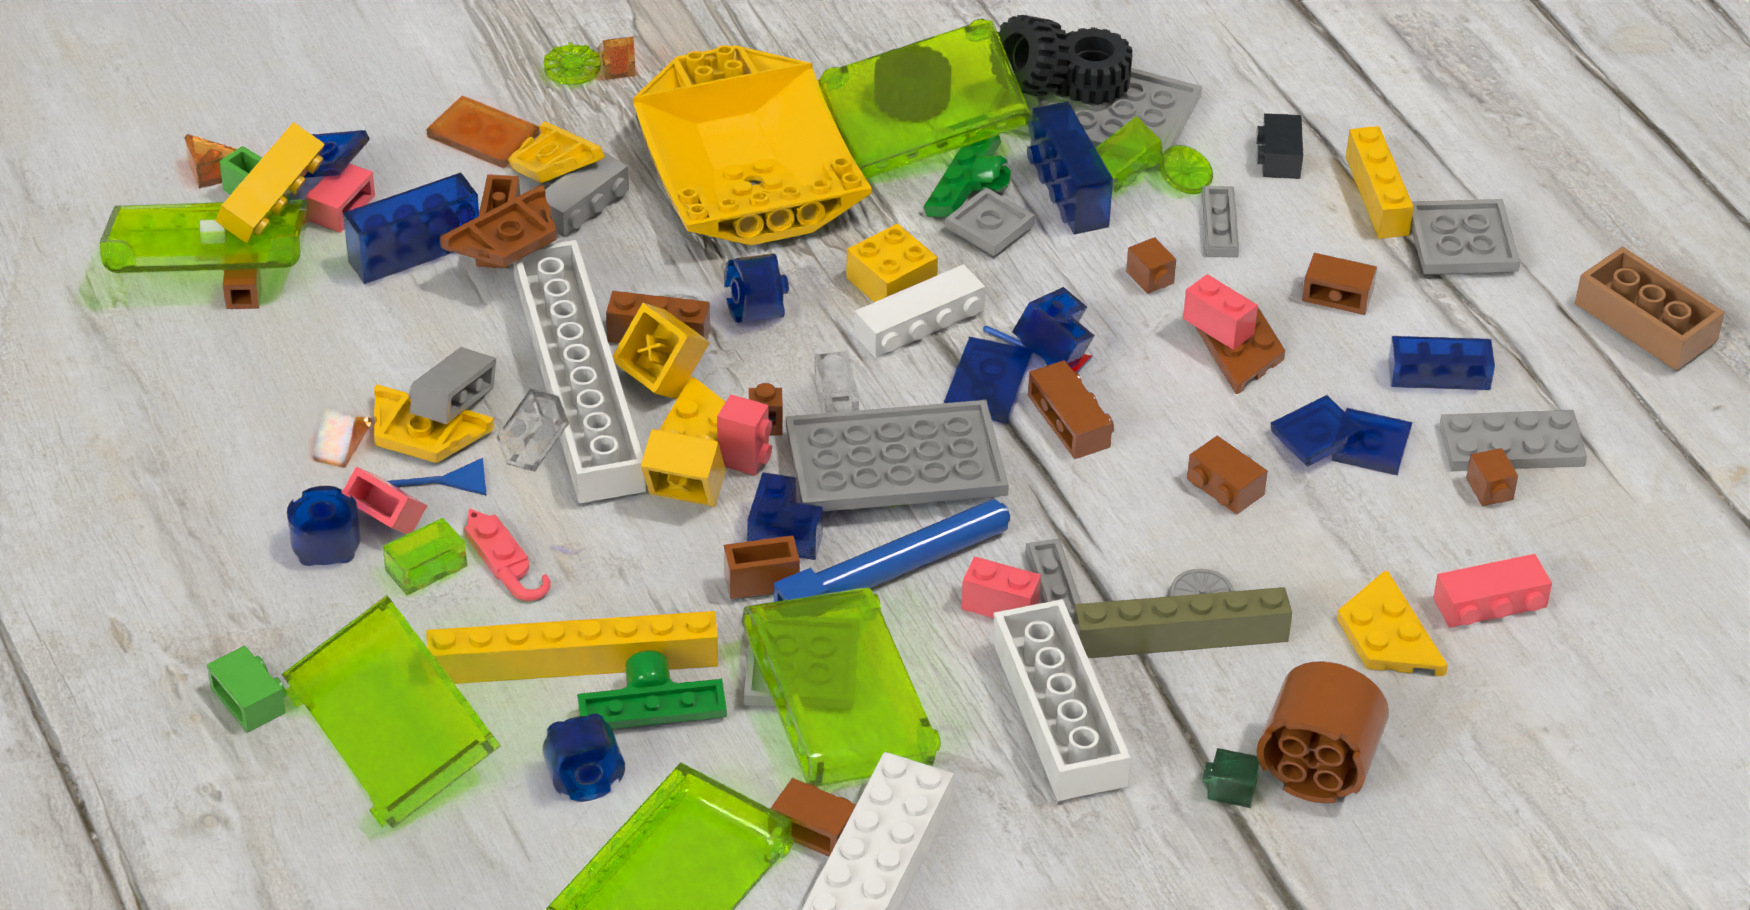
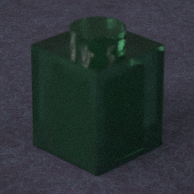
(1232, 777)

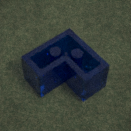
(1053, 328)
(778, 515)

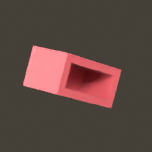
(338, 195)
(1220, 311)
(744, 434)
(384, 501)
(998, 587)

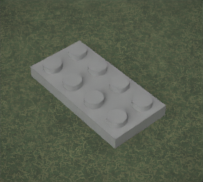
(1526, 437)

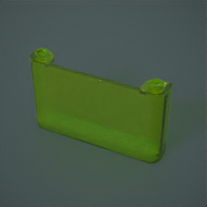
(925, 98)
(171, 240)
(838, 684)
(390, 711)
(682, 850)

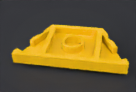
(553, 154)
(695, 411)
(419, 436)
(1388, 630)

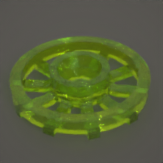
(572, 64)

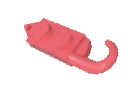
(502, 554)

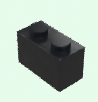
(1281, 145)

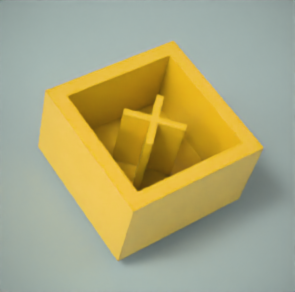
(889, 263)
(660, 351)
(683, 467)

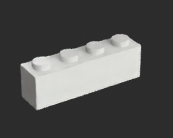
(919, 311)

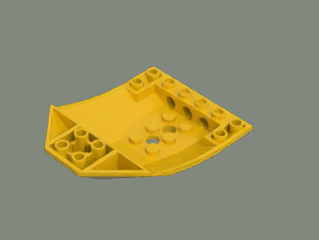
(741, 119)

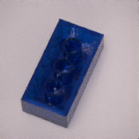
(1070, 168)
(407, 227)

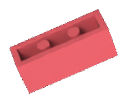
(1492, 590)

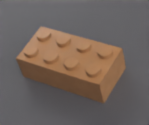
(1649, 308)

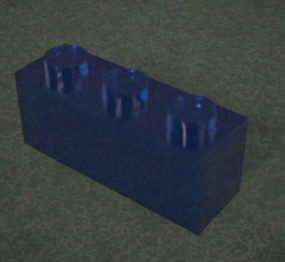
(1441, 362)

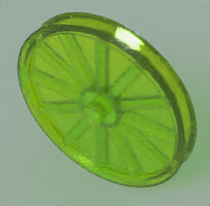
(1185, 169)

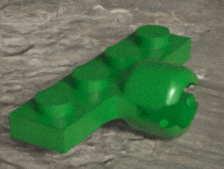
(969, 171)
(654, 697)

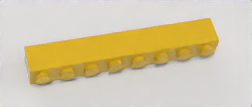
(572, 646)

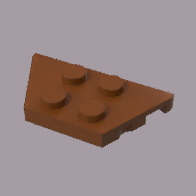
(506, 231)
(1250, 358)

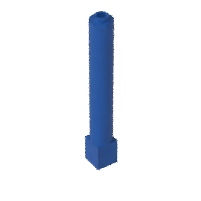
(900, 554)

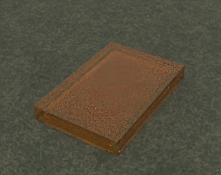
(481, 131)

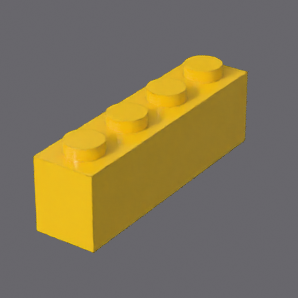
(270, 182)
(1379, 182)

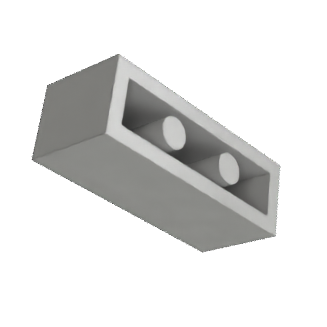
(586, 192)
(452, 385)

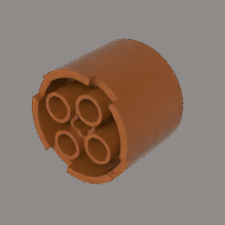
(1323, 731)

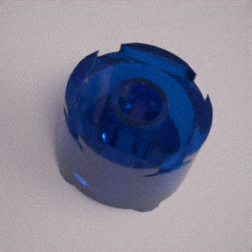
(755, 288)
(324, 526)
(583, 757)

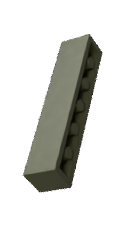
(1183, 622)

